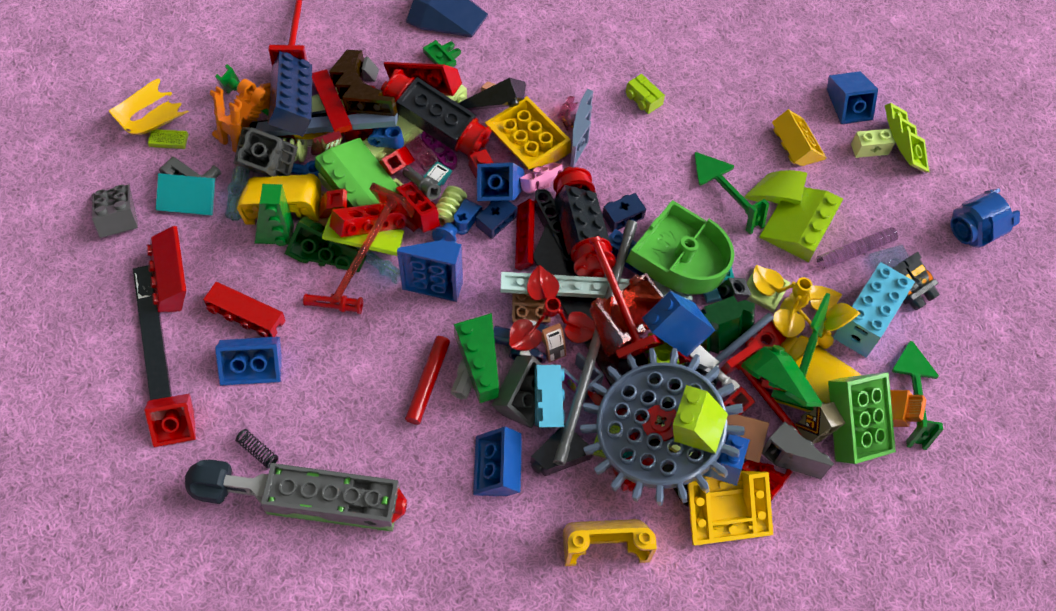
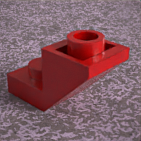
(332, 200)

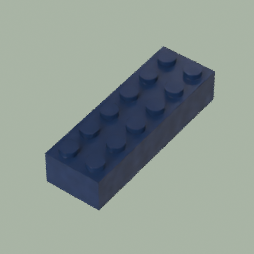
(290, 94)

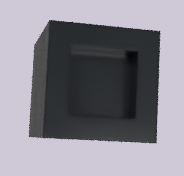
(734, 287)

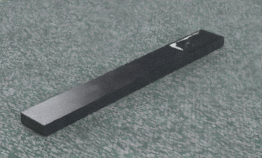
(152, 336)

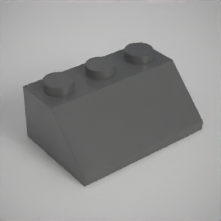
(518, 392)

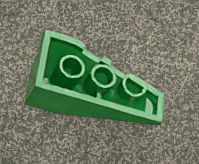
(782, 373)

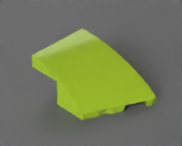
(779, 186)

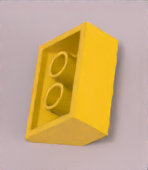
(797, 139)

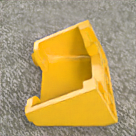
(301, 192)
(635, 532)

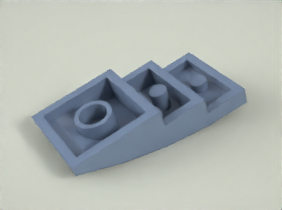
(581, 127)

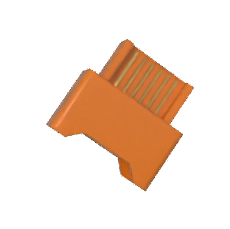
(906, 407)

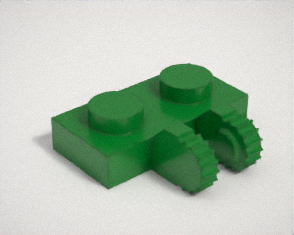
(442, 54)

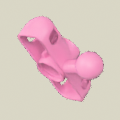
(540, 177)

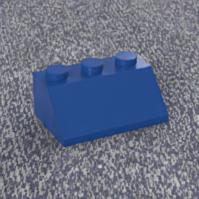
(249, 360)
(498, 463)

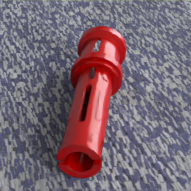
(343, 306)

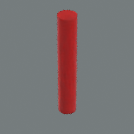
(427, 380)

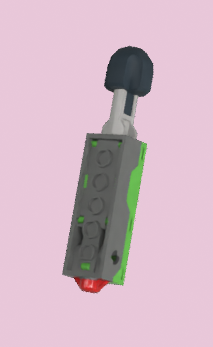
(305, 493)

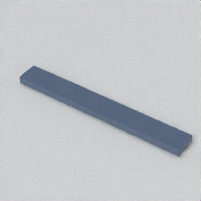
(322, 124)

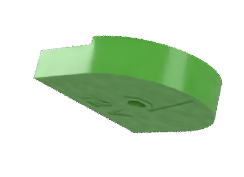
(684, 251)

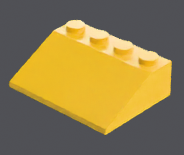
(530, 134)

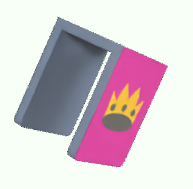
(571, 382)

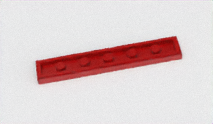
(331, 101)

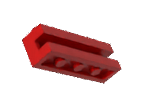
(244, 310)

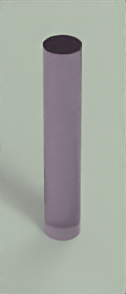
(857, 248)

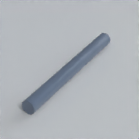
(744, 337)

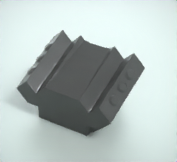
(264, 153)

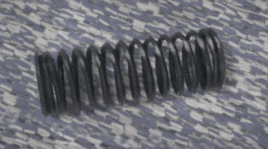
(267, 464)

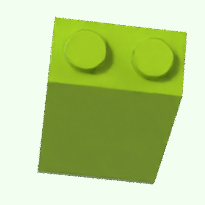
(699, 420)

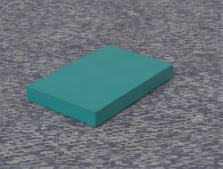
(185, 194)

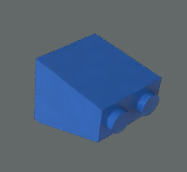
(852, 97)
(498, 181)
(678, 323)

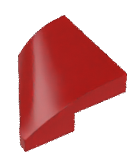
(776, 478)

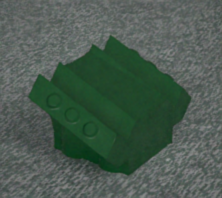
(729, 320)

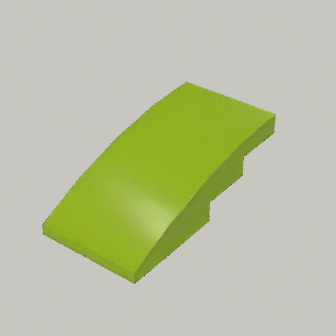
(906, 138)

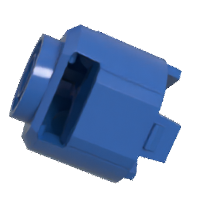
(983, 219)

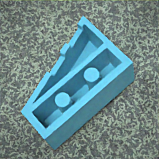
(549, 396)

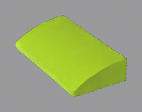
(385, 241)

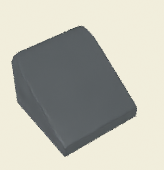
(369, 70)

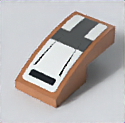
(554, 342)

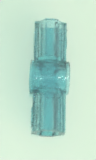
(238, 181)

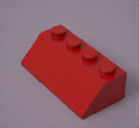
(439, 76)
(167, 270)

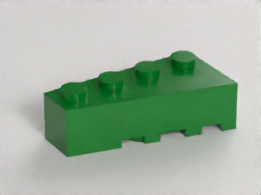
(274, 217)
(478, 351)

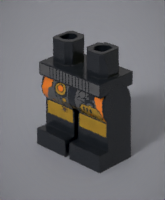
(924, 281)

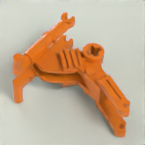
(242, 112)

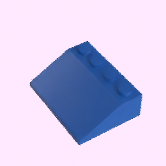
(432, 269)

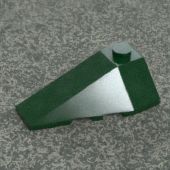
(308, 246)

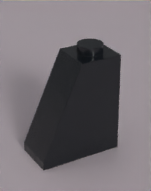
(543, 458)

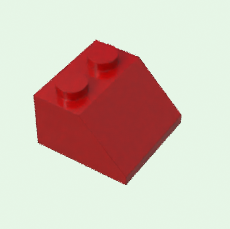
(170, 420)

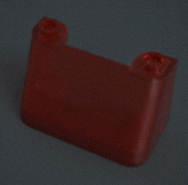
(612, 330)

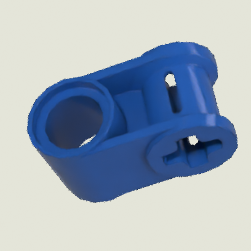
(387, 137)
(466, 216)

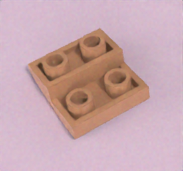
(526, 308)

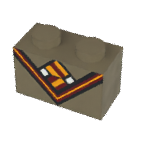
(820, 422)

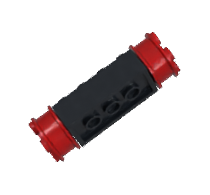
(436, 113)
(581, 220)

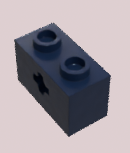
(622, 210)
(495, 217)

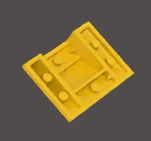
(731, 510)

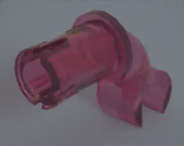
(564, 113)

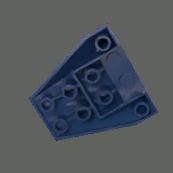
(447, 16)

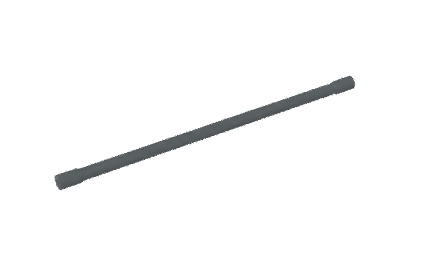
(564, 445)

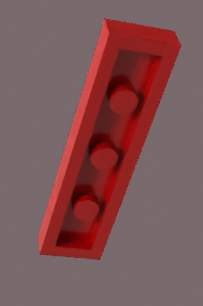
(525, 235)

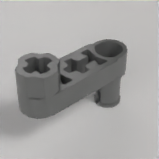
(176, 167)

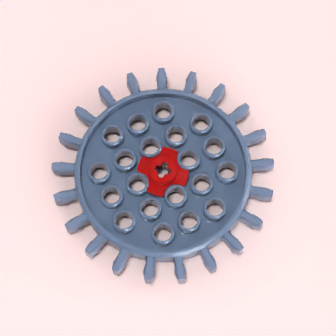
(615, 445)

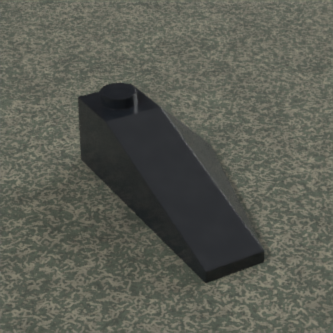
(502, 94)

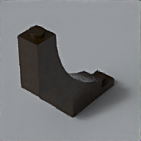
(356, 94)

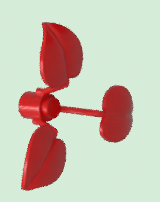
(544, 285)

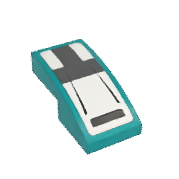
(438, 174)

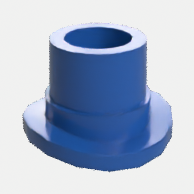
(446, 232)

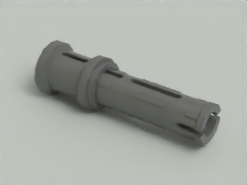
(424, 184)

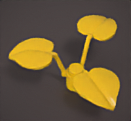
(836, 318)
(787, 322)

